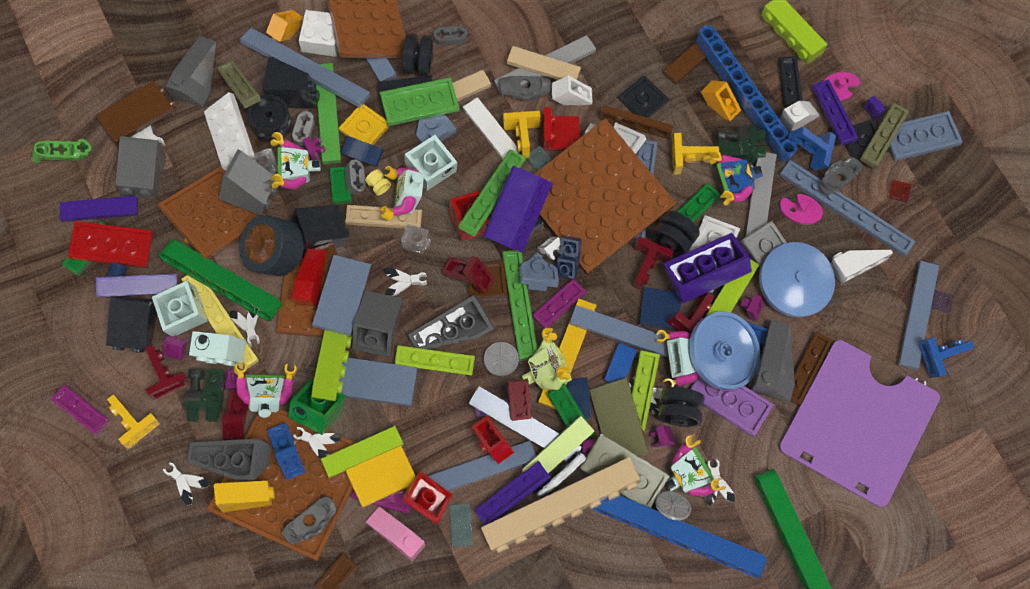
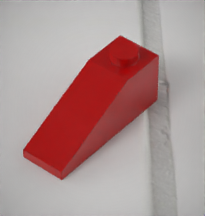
(309, 278)

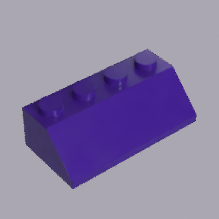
(517, 209)
(708, 267)

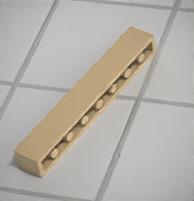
(560, 505)

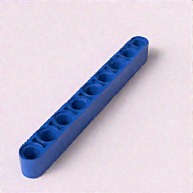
(749, 100)
(684, 535)

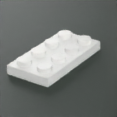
(228, 129)

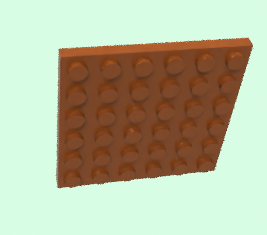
(601, 194)
(292, 495)

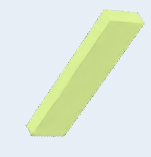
(562, 445)

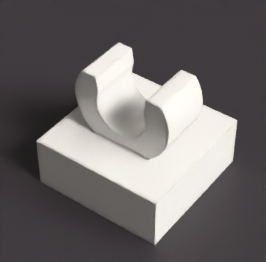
(549, 246)

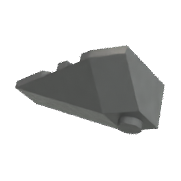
(194, 74)
(460, 323)
(776, 368)
(231, 458)

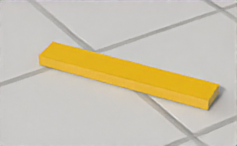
(570, 348)

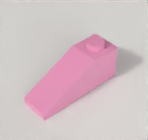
(396, 533)

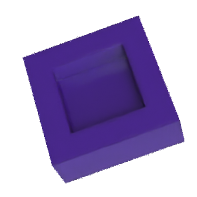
(874, 108)

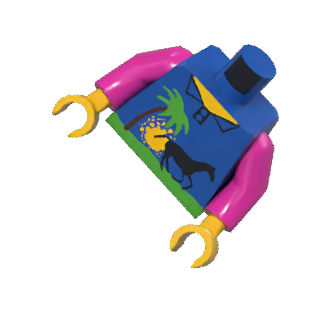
(735, 176)

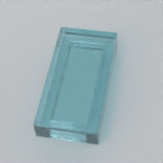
(461, 525)

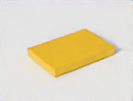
(381, 476)

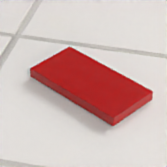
(110, 244)

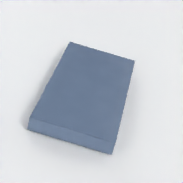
(924, 136)
(341, 295)
(379, 382)

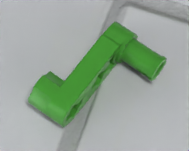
(42, 150)

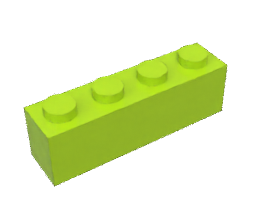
(794, 30)
(330, 365)

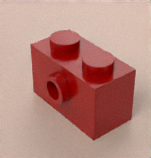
(492, 440)

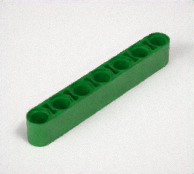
(220, 280)
(791, 531)

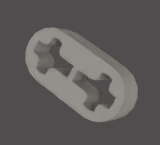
(299, 127)

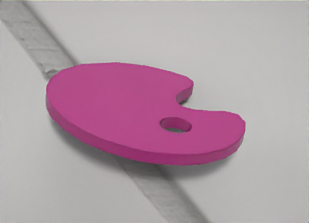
(840, 86)
(807, 210)

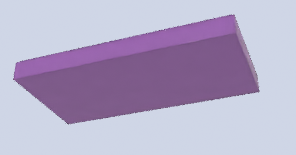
(737, 406)

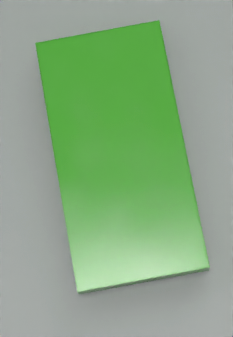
(419, 101)

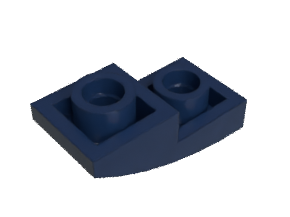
(362, 151)
(570, 255)
(580, 391)

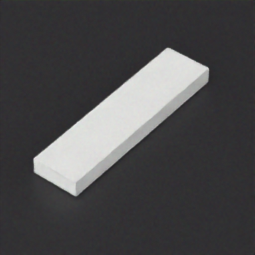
(489, 128)

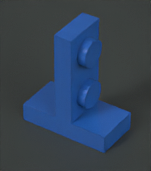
(819, 146)
(933, 354)
(286, 451)

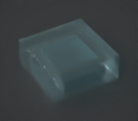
(538, 158)

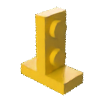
(521, 123)
(688, 153)
(136, 430)

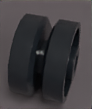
(416, 53)
(269, 116)
(675, 232)
(681, 407)

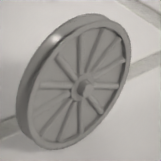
(501, 359)
(673, 505)

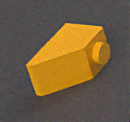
(284, 25)
(721, 99)

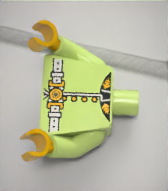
(548, 364)

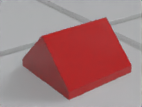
(427, 497)

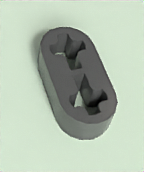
(450, 35)
(355, 177)

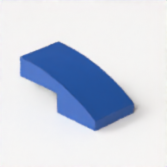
(620, 363)

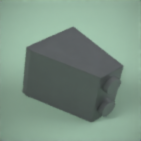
(139, 167)
(247, 184)
(377, 323)

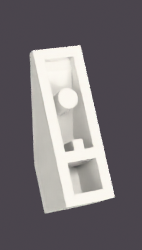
(857, 262)

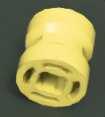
(378, 182)

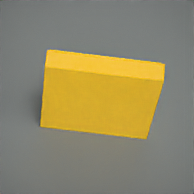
(364, 125)

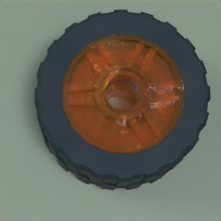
(271, 245)

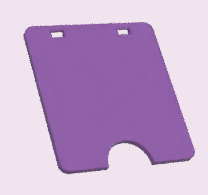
(858, 425)

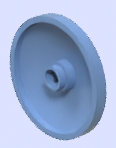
(797, 279)
(724, 350)

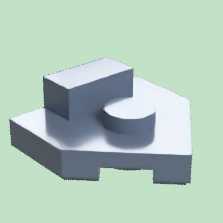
(437, 125)
(538, 273)

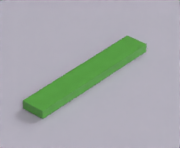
(329, 123)
(490, 194)
(519, 306)

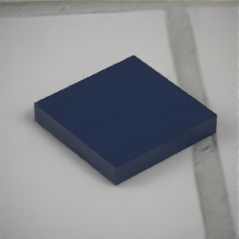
(658, 307)

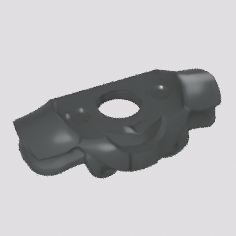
(538, 87)
(848, 168)
(298, 531)

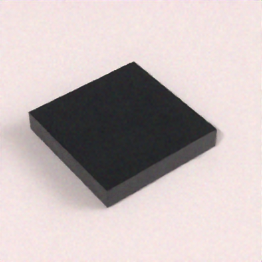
(643, 98)
(865, 133)

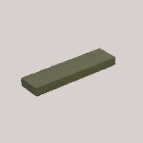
(238, 84)
(884, 135)

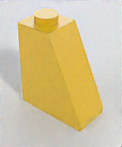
(243, 495)

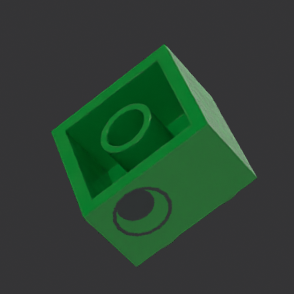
(315, 412)

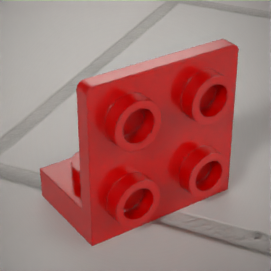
(559, 131)

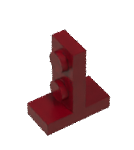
(654, 252)
(469, 272)
(688, 323)
(167, 382)
(519, 399)
(235, 418)

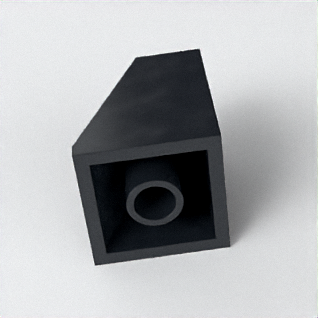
(290, 84)
(320, 226)
(131, 323)

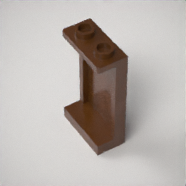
(135, 112)

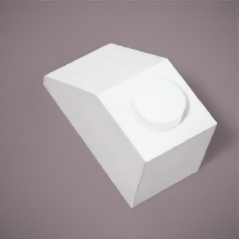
(571, 92)
(798, 115)

